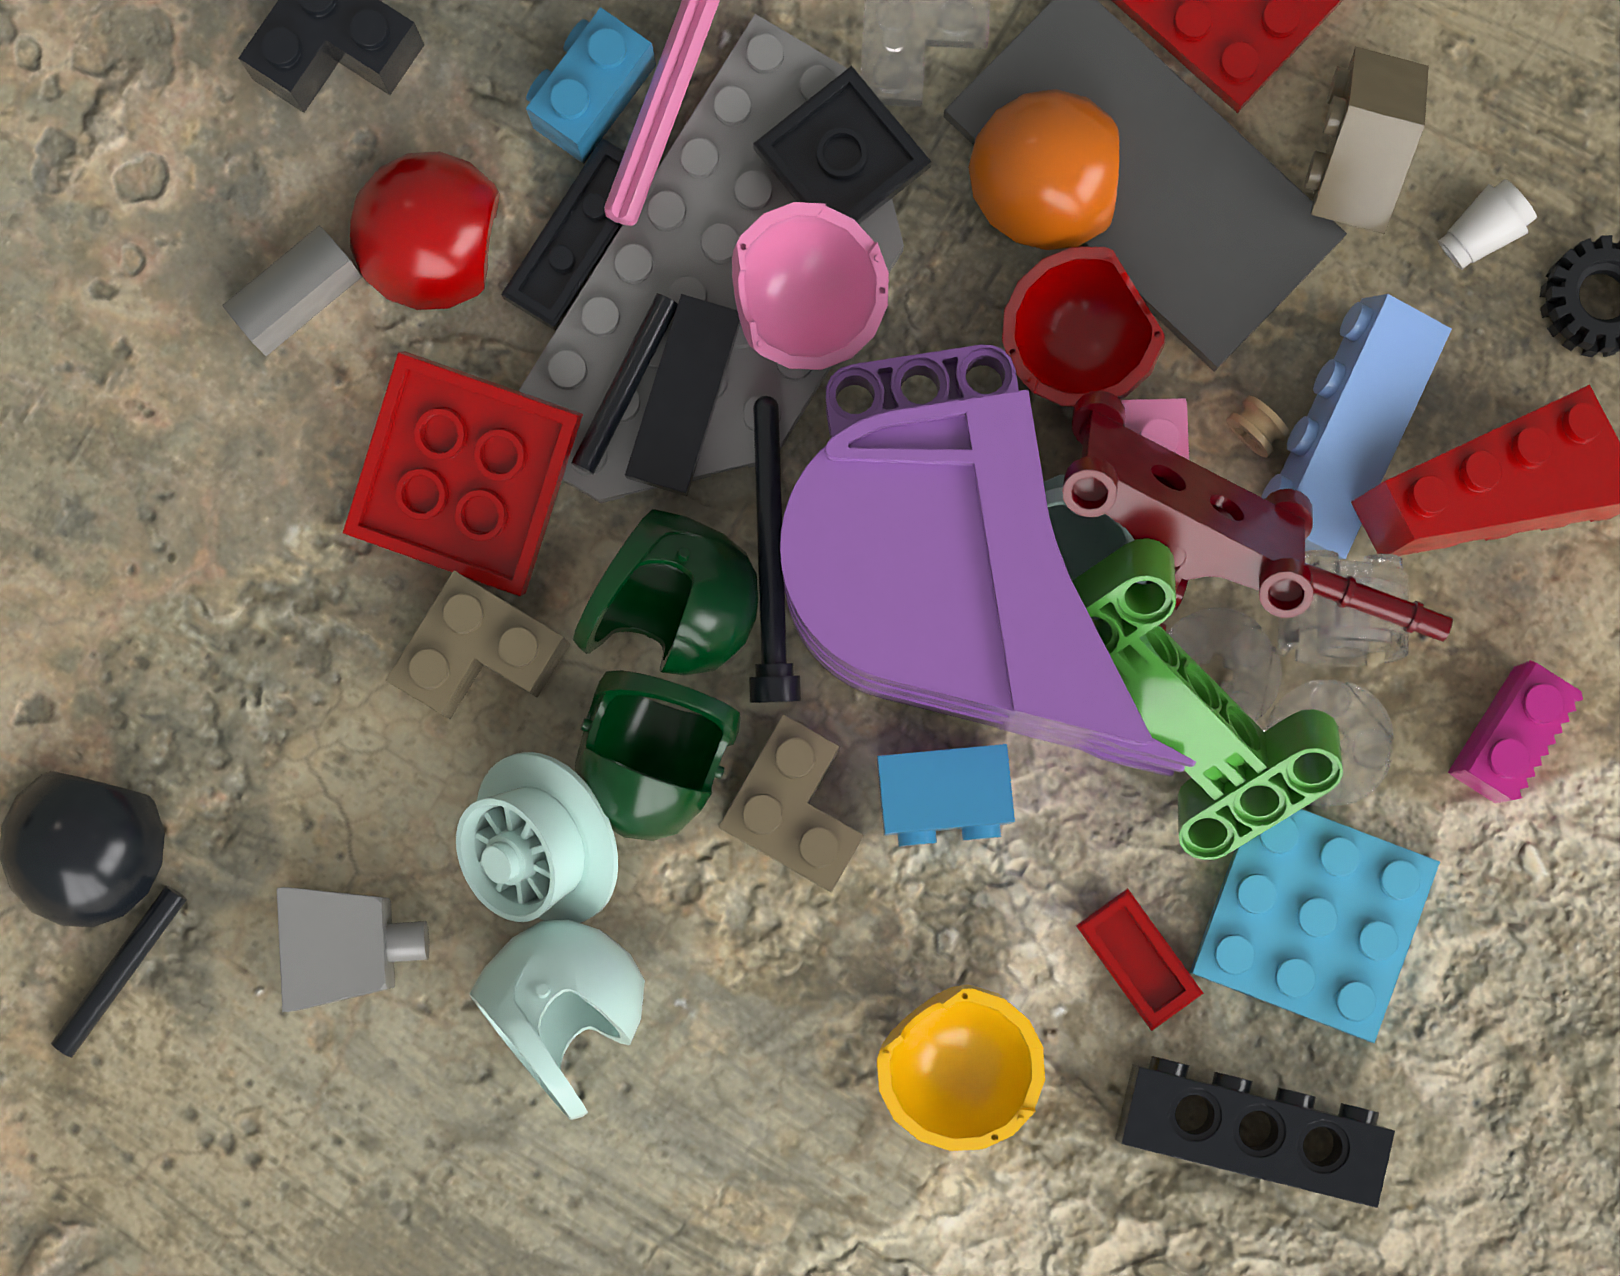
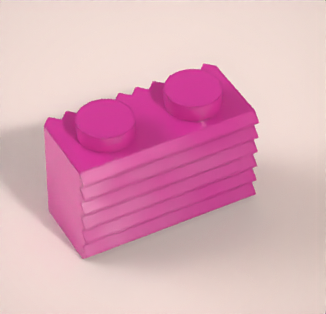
(1515, 732)

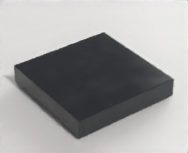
(843, 150)

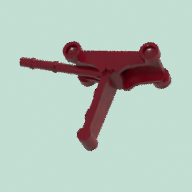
(1214, 523)

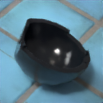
(80, 849)

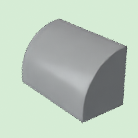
(292, 290)

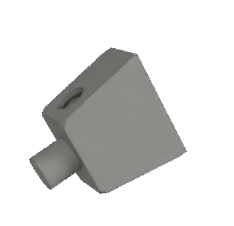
(340, 946)

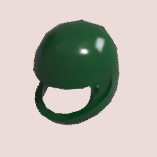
(678, 587)
(650, 760)

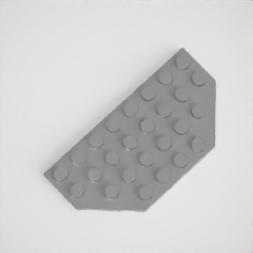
(684, 244)

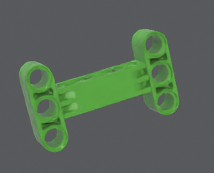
(1241, 774)

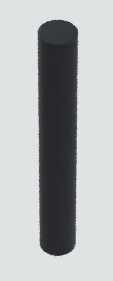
(625, 383)
(118, 971)

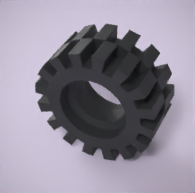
(1564, 301)

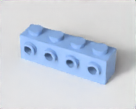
(1359, 414)

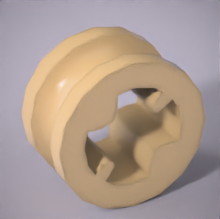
(1257, 426)

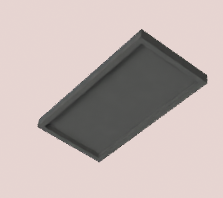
(1197, 208)

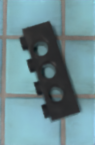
(1350, 1172)

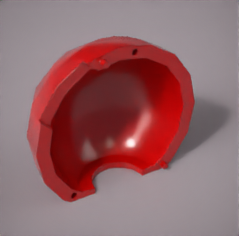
(425, 230)
(1080, 327)

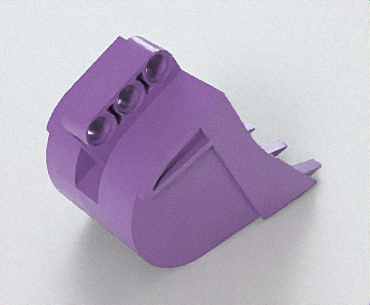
(934, 566)

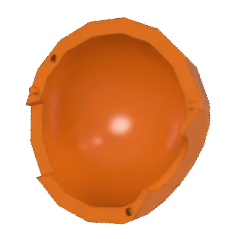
(1047, 169)

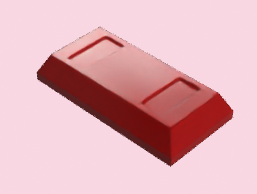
(1139, 959)

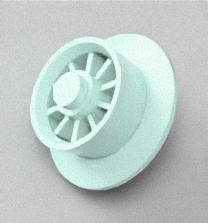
(537, 842)

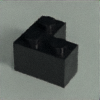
(308, 39)

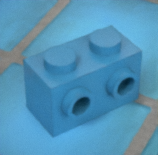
(590, 84)
(945, 792)

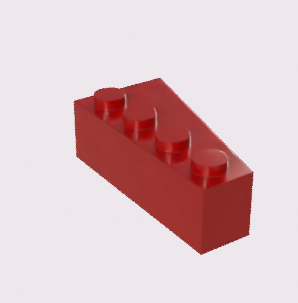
(1518, 478)

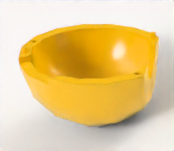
(962, 1070)

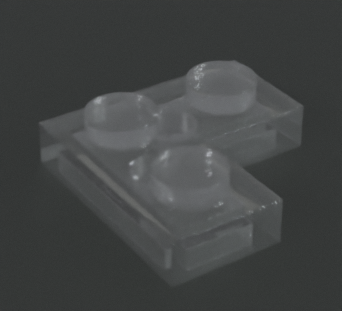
(897, 38)

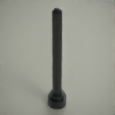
(774, 676)

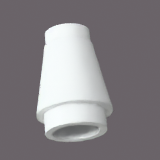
(1488, 224)

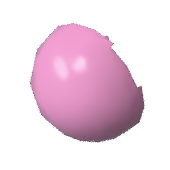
(808, 286)

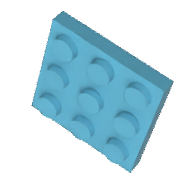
(1317, 921)

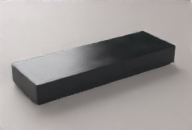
(569, 243)
(683, 395)

